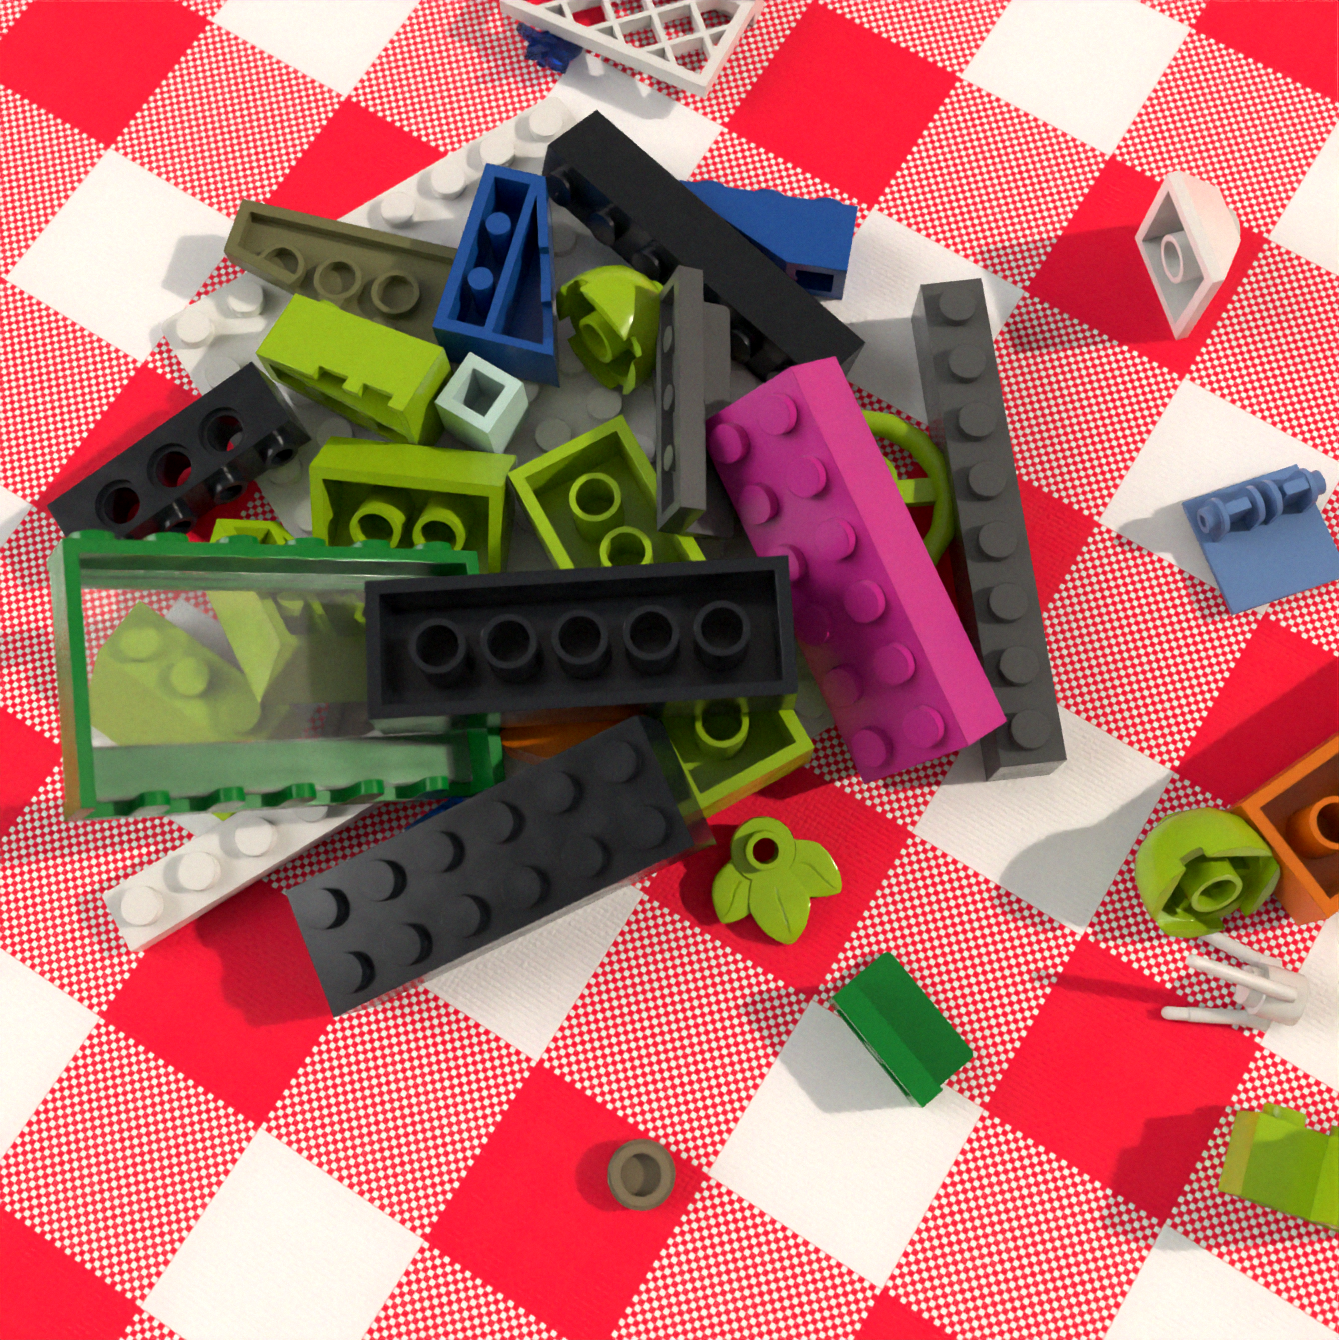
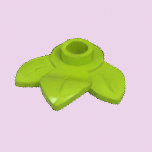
(776, 888)

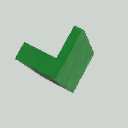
(901, 1029)

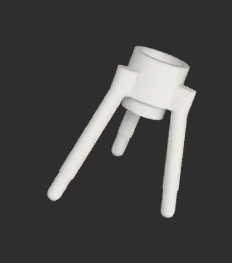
(1261, 986)

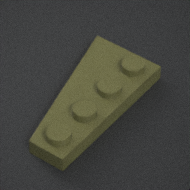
(350, 265)

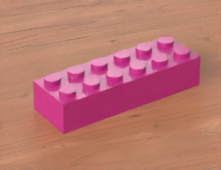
(858, 571)

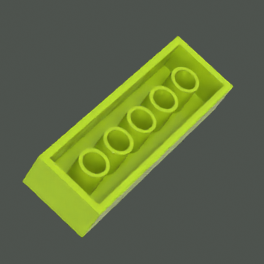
(598, 509)

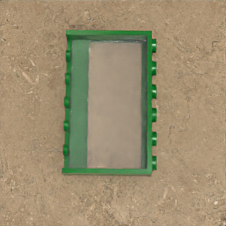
(237, 678)

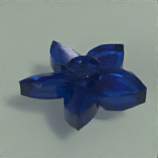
(548, 48)

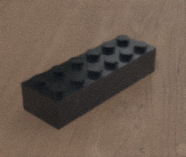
(580, 645)
(500, 865)

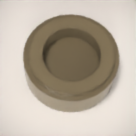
(641, 1174)

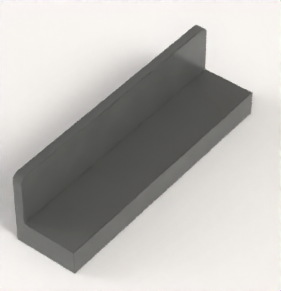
(690, 388)

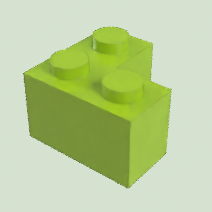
(1284, 1165)

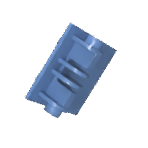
(1265, 537)

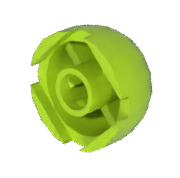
(614, 324)
(1202, 869)

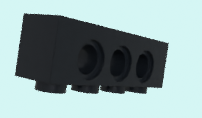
(193, 439)

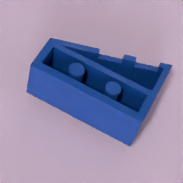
(504, 280)

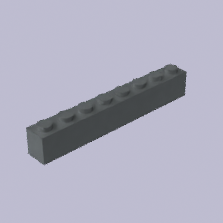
(990, 540)

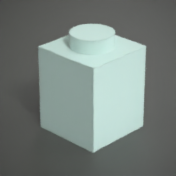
(483, 405)

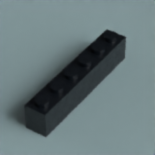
(662, 224)

